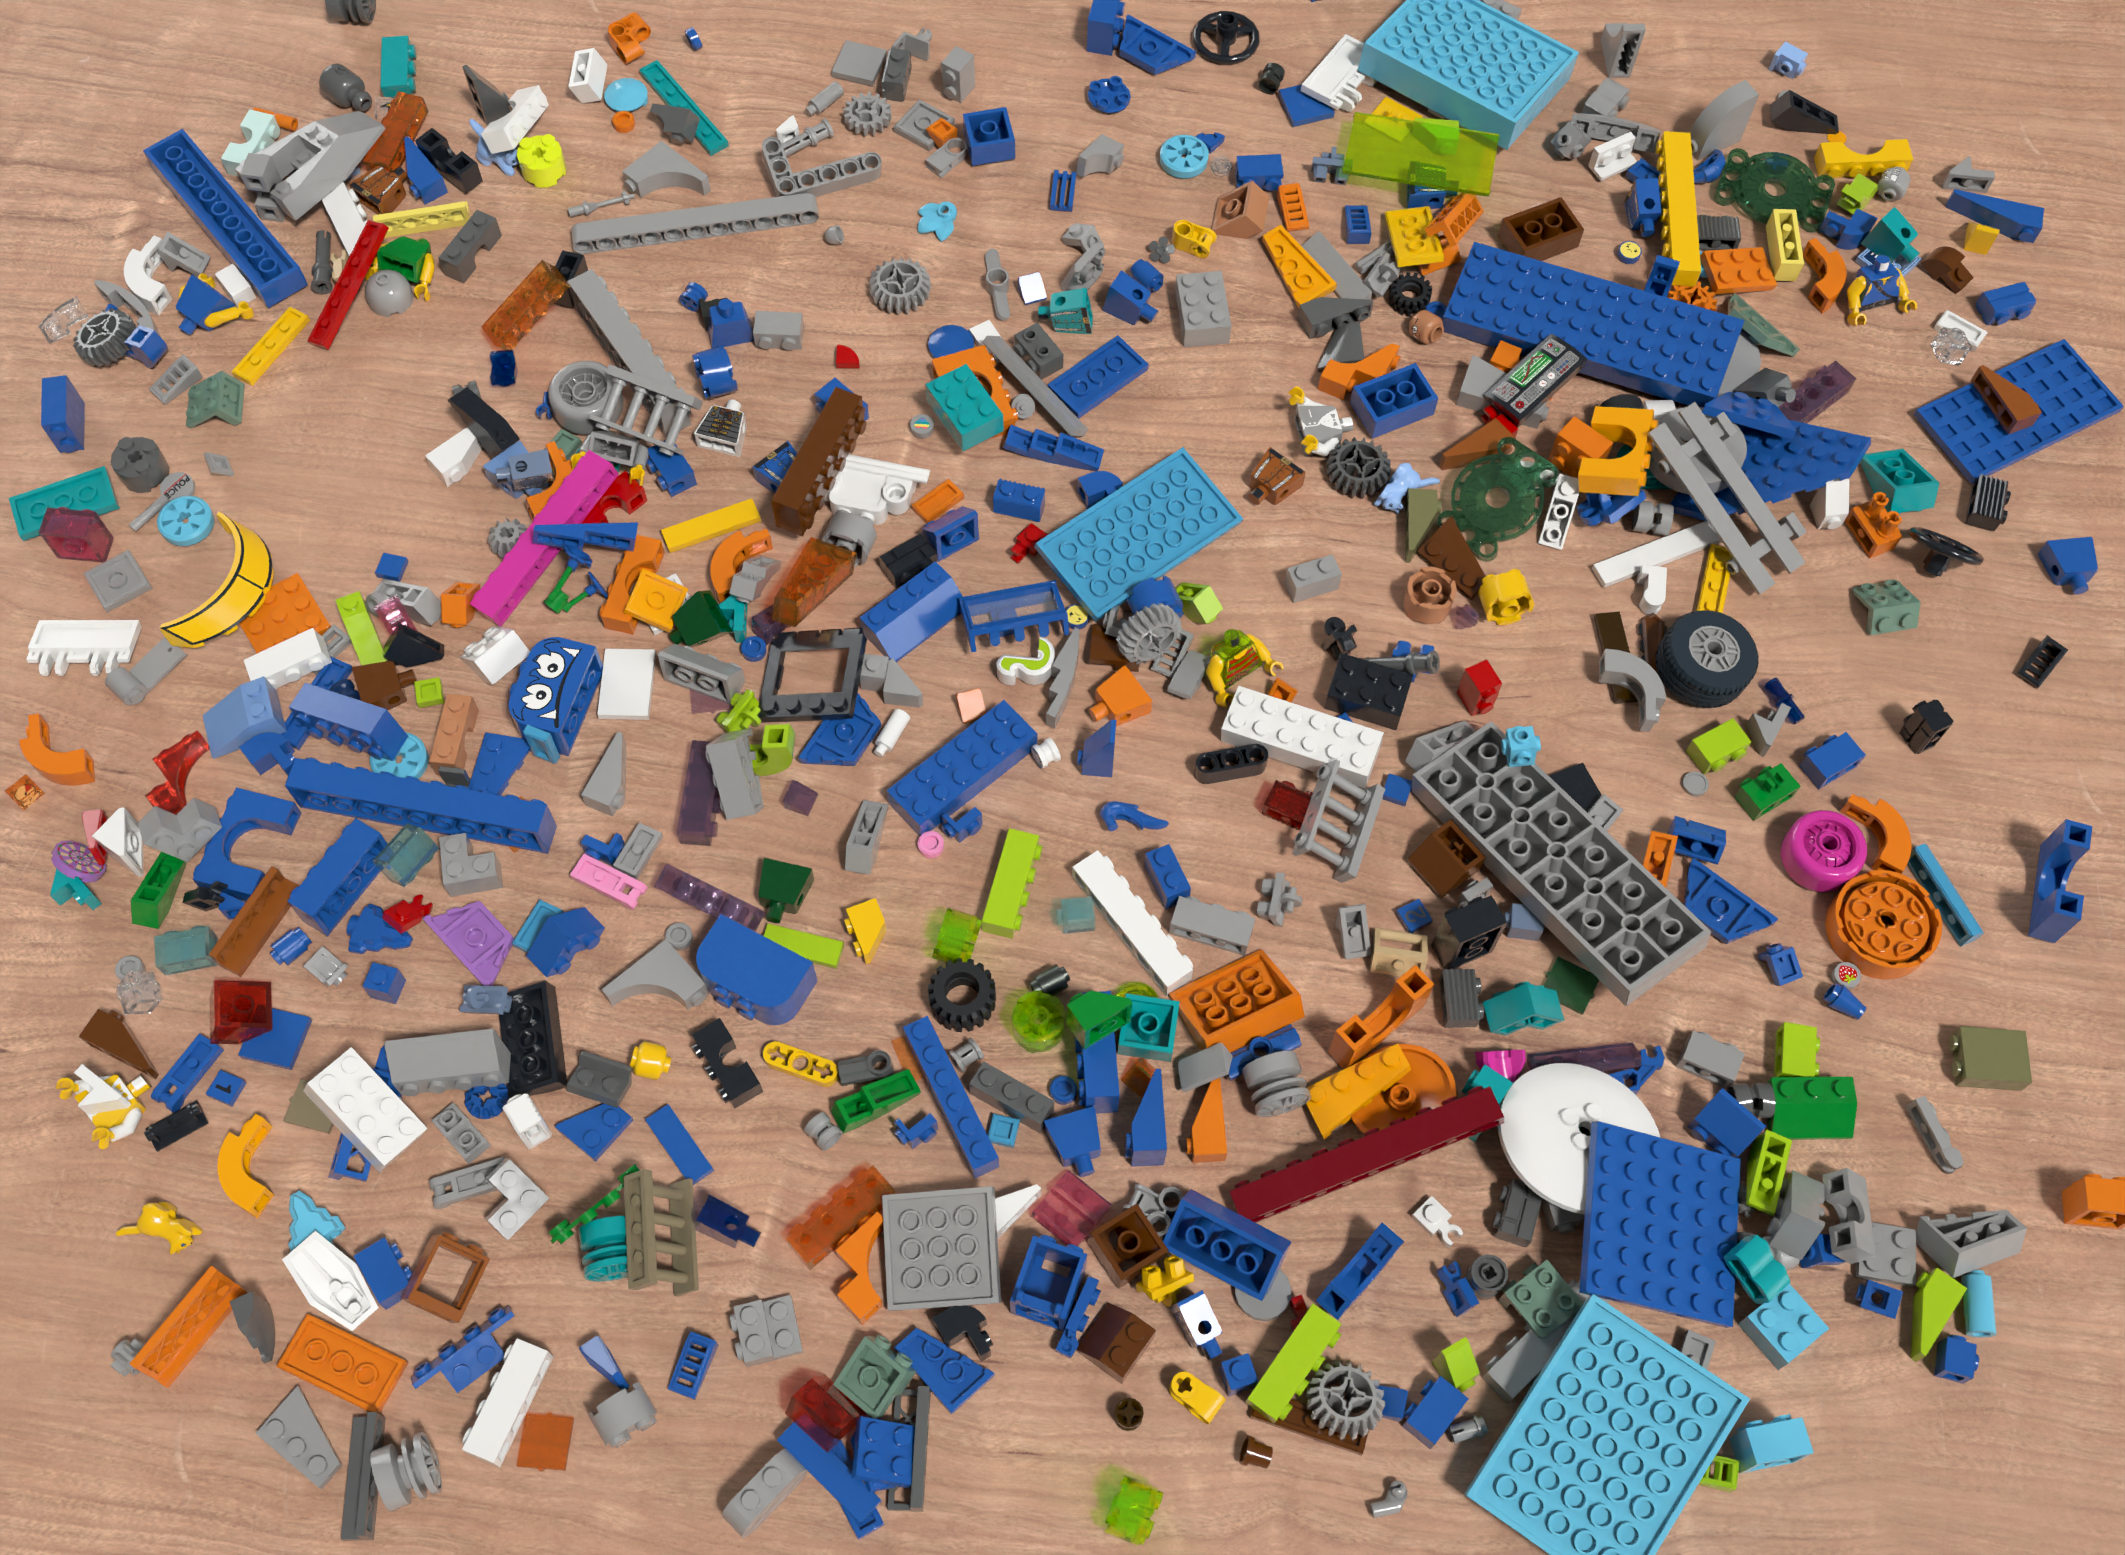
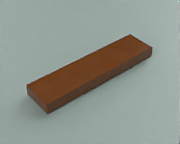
(1300, 1422)

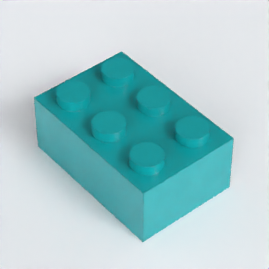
(964, 407)

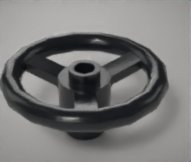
(1226, 35)
(1943, 551)

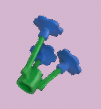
(557, 598)

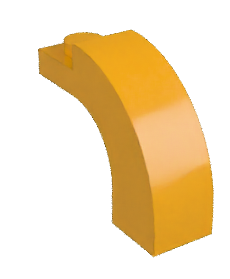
(235, 1171)

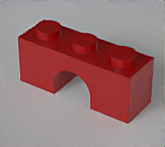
(619, 495)

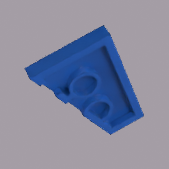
(498, 762)
(949, 1374)

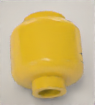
(650, 1060)

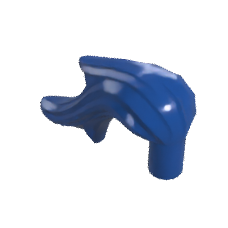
(1123, 811)

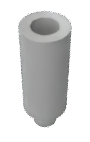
(824, 99)

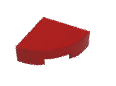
(846, 358)

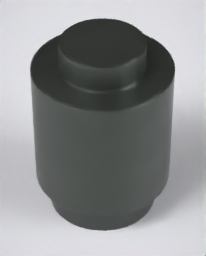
(1050, 980)

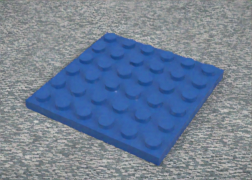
(1660, 1225)

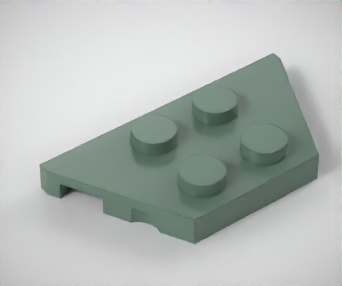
(1759, 328)

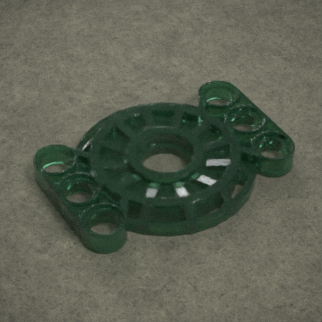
(1782, 169)
(1492, 523)

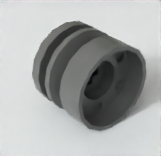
(356, 9)

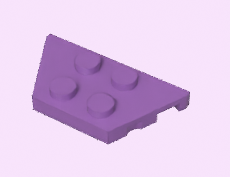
(474, 939)

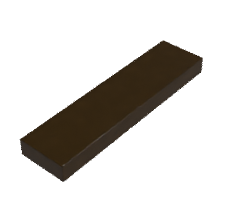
(1612, 636)

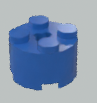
(714, 372)
(1155, 592)

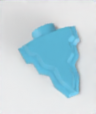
(310, 1218)

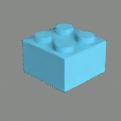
(1783, 1327)
(1771, 1444)

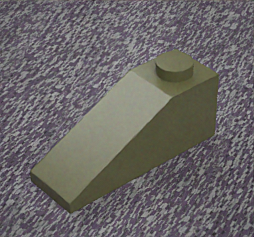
(1420, 514)

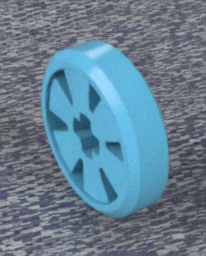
(1180, 167)
(185, 534)
(413, 763)

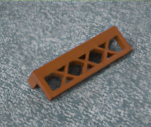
(254, 923)

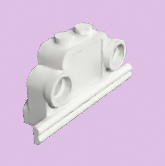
(874, 488)

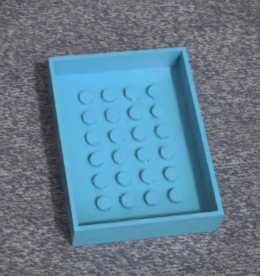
(1469, 64)
(1606, 1440)

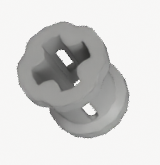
(972, 1048)

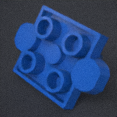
(1607, 507)

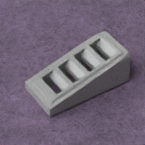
(180, 368)
(1186, 637)

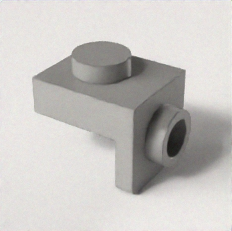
(1082, 236)
(1474, 890)
(326, 968)

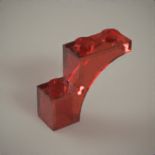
(176, 765)

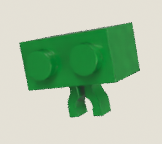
(1766, 791)

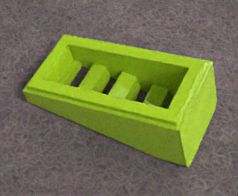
(1731, 1478)

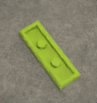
(810, 946)

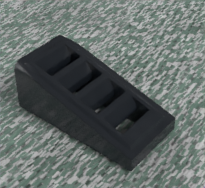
(2050, 646)

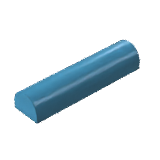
(1944, 895)

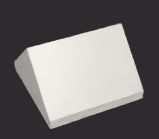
(122, 841)

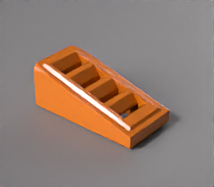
(1288, 194)

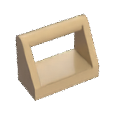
(1394, 960)

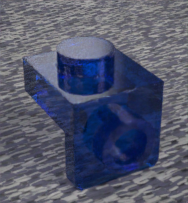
(504, 367)

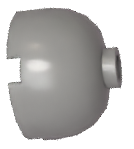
(388, 293)

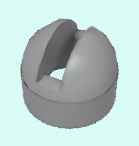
(834, 235)

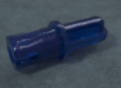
(1780, 696)

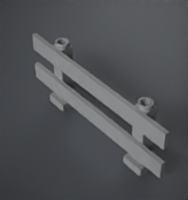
(1776, 534)

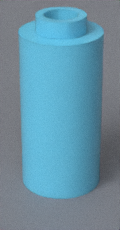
(1978, 1305)

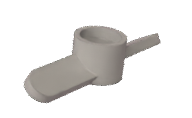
(998, 291)

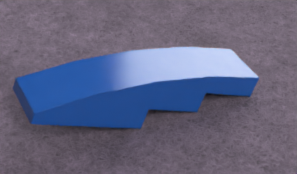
(1052, 449)

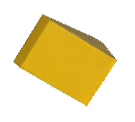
(1979, 238)

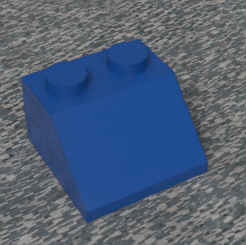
(952, 532)
(1726, 1125)

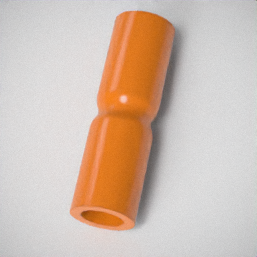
(283, 121)

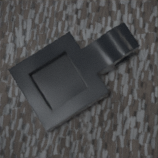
(205, 898)

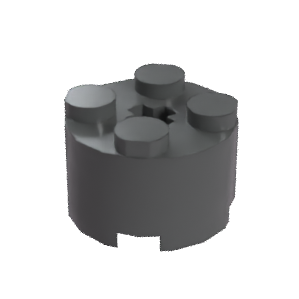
(139, 464)

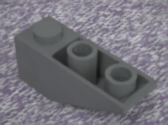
(1329, 314)

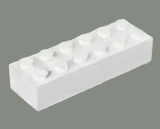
(1301, 735)

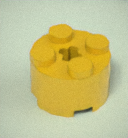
(1505, 597)

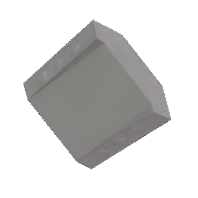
(1086, 269)

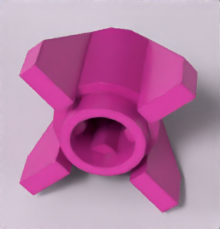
(1505, 1062)

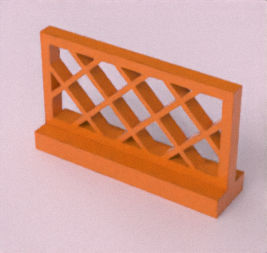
(187, 1327)

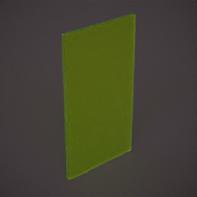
(1421, 154)

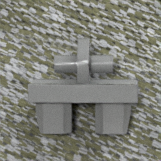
(1382, 275)
(1282, 901)

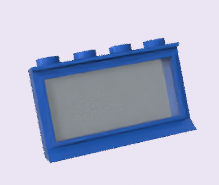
(1013, 610)

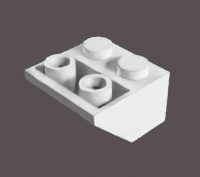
(495, 654)

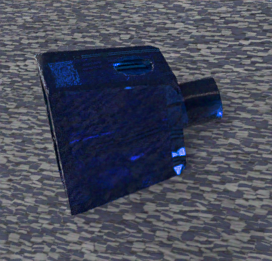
(717, 1215)

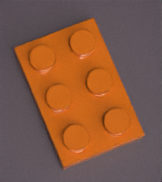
(1738, 270)

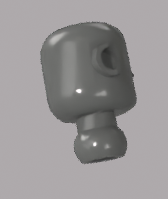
(344, 87)

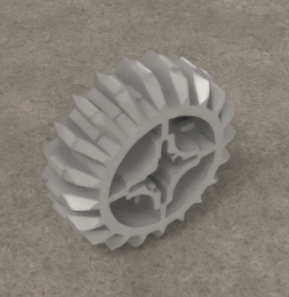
(899, 285)
(1149, 633)
(1324, 1400)

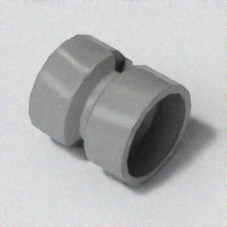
(1644, 516)

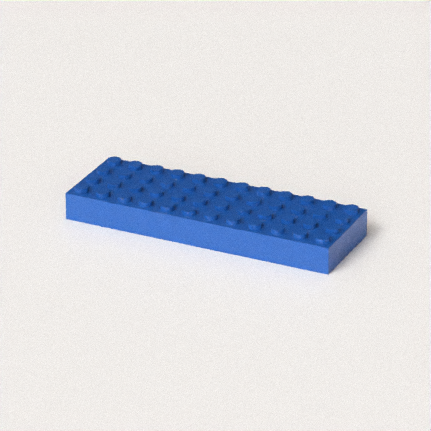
(1621, 330)

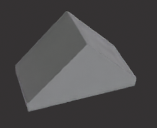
(900, 688)

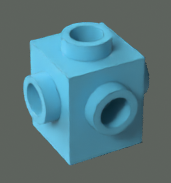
(1520, 746)

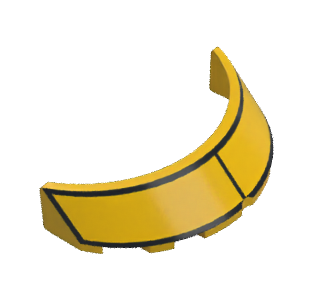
(237, 596)

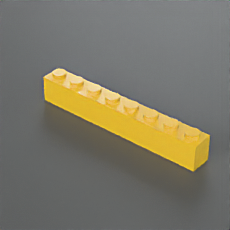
(1678, 206)

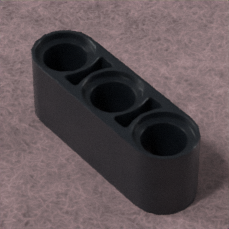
(1239, 755)

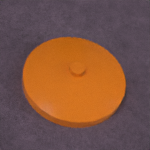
(1422, 1087)

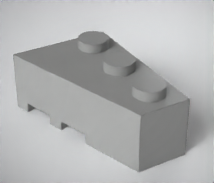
(734, 774)
(1797, 1215)
(1972, 1241)

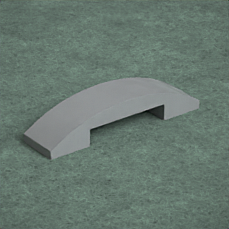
(1609, 128)
(119, 296)

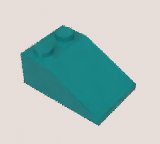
(1901, 479)

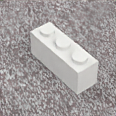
(290, 659)

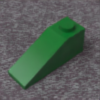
(157, 891)

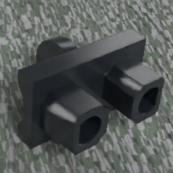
(1338, 639)

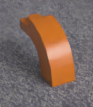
(1831, 272)

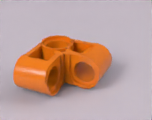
(626, 35)

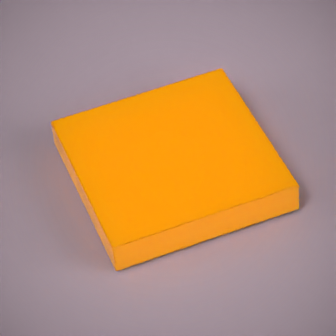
(655, 600)

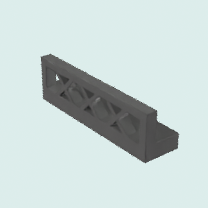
(920, 1448)
(361, 1489)

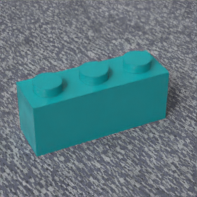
(397, 66)

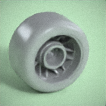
(581, 391)

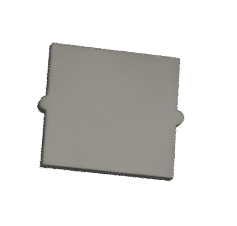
(305, 1113)

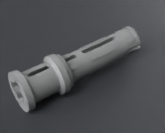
(811, 137)

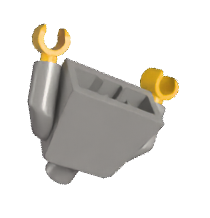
(618, 449)

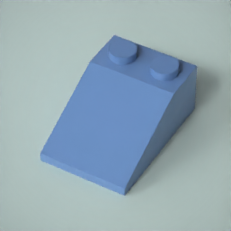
(242, 715)

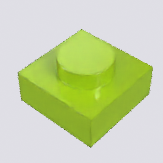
(429, 692)

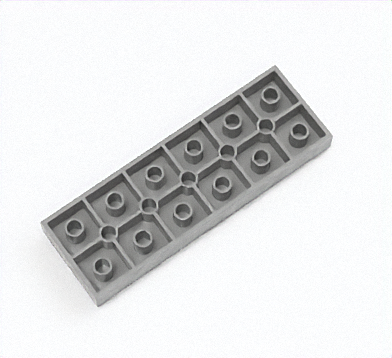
(1562, 865)

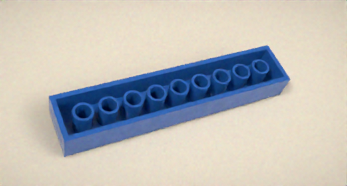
(225, 218)
(423, 804)

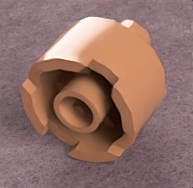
(1429, 595)

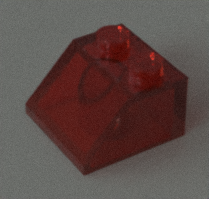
(239, 1011)
(823, 1412)

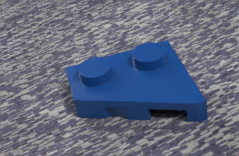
(595, 1129)

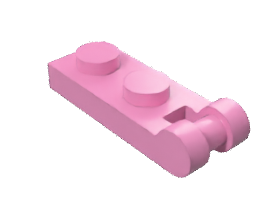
(608, 881)

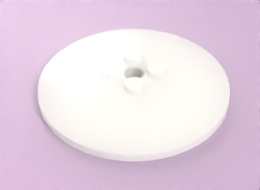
(1544, 1123)

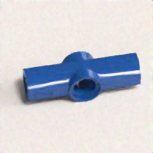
(1281, 1040)

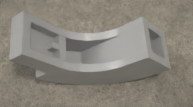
(1639, 678)

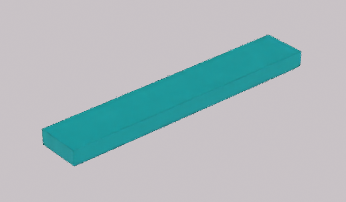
(673, 95)

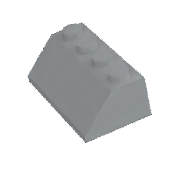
(448, 1062)

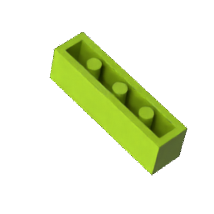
(1011, 883)
(1293, 1363)

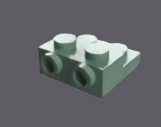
(875, 1375)

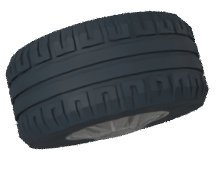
(1706, 659)

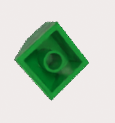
(1096, 1016)

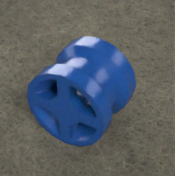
(691, 297)

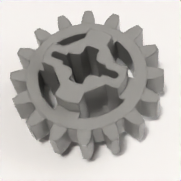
(867, 113)

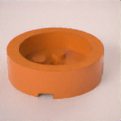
(1860, 935)

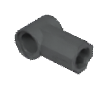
(862, 1068)

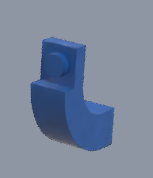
(1661, 276)
(1360, 1271)

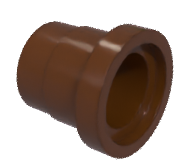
(1255, 1453)

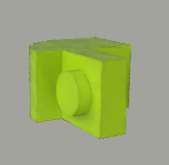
(1857, 194)

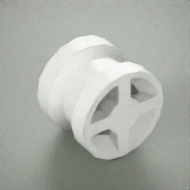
(1045, 753)

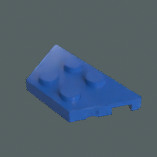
(1152, 48)
(1751, 413)
(842, 739)
(1722, 906)

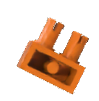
(1875, 527)

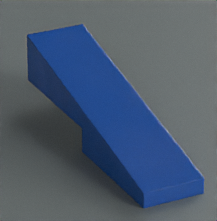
(610, 535)

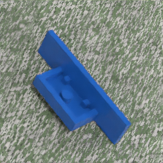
(469, 1357)

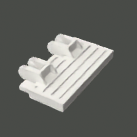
(1338, 76)
(80, 639)

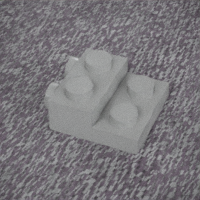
(766, 1330)

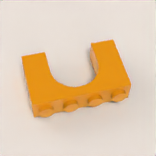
(1626, 473)

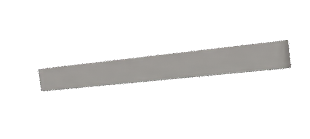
(694, 223)

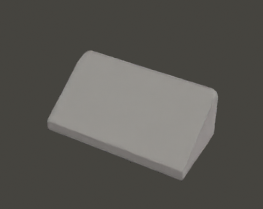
(1204, 1066)

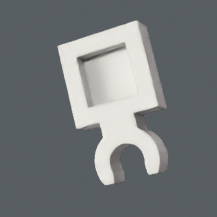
(1434, 1219)

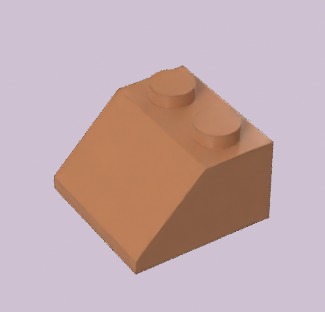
(1241, 211)

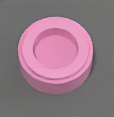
(930, 844)

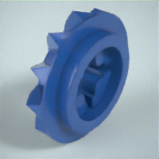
(492, 1107)

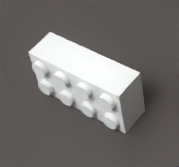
(365, 1109)

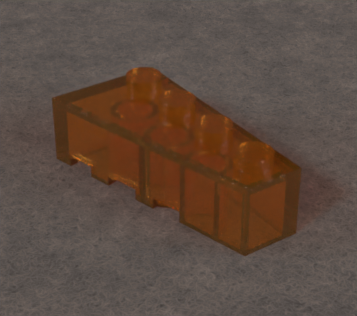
(812, 580)

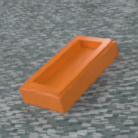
(938, 501)

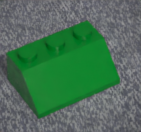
(1813, 1107)

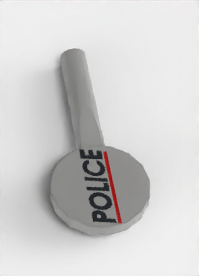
(172, 487)

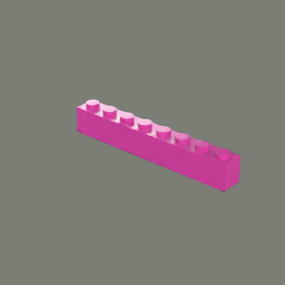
(529, 560)

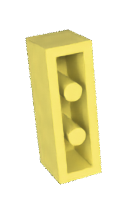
(1784, 244)

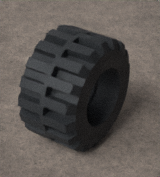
(962, 1015)

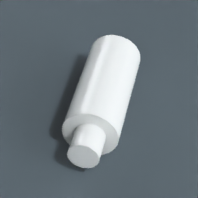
(891, 732)

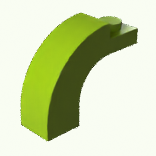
(776, 750)

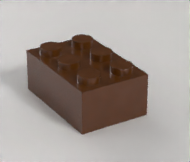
(1541, 231)

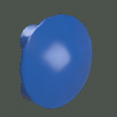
(1109, 95)
(949, 340)

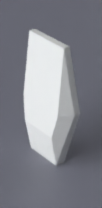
(331, 1281)

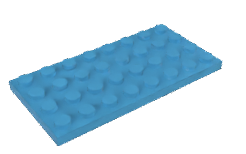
(1138, 533)

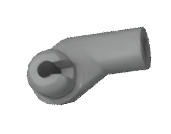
(1393, 1502)

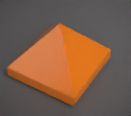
(1282, 690)

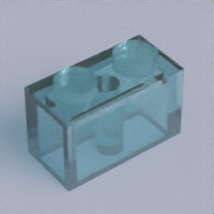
(406, 855)
(185, 950)

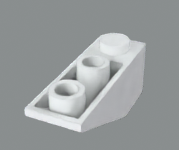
(1560, 512)

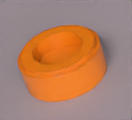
(623, 121)

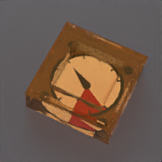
(24, 792)

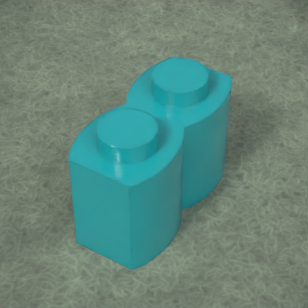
(1757, 1269)

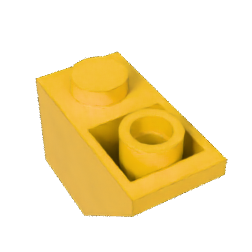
(868, 928)

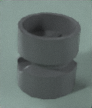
(1757, 1098)
(1487, 1276)

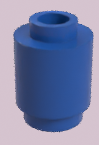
(1147, 275)
(290, 946)

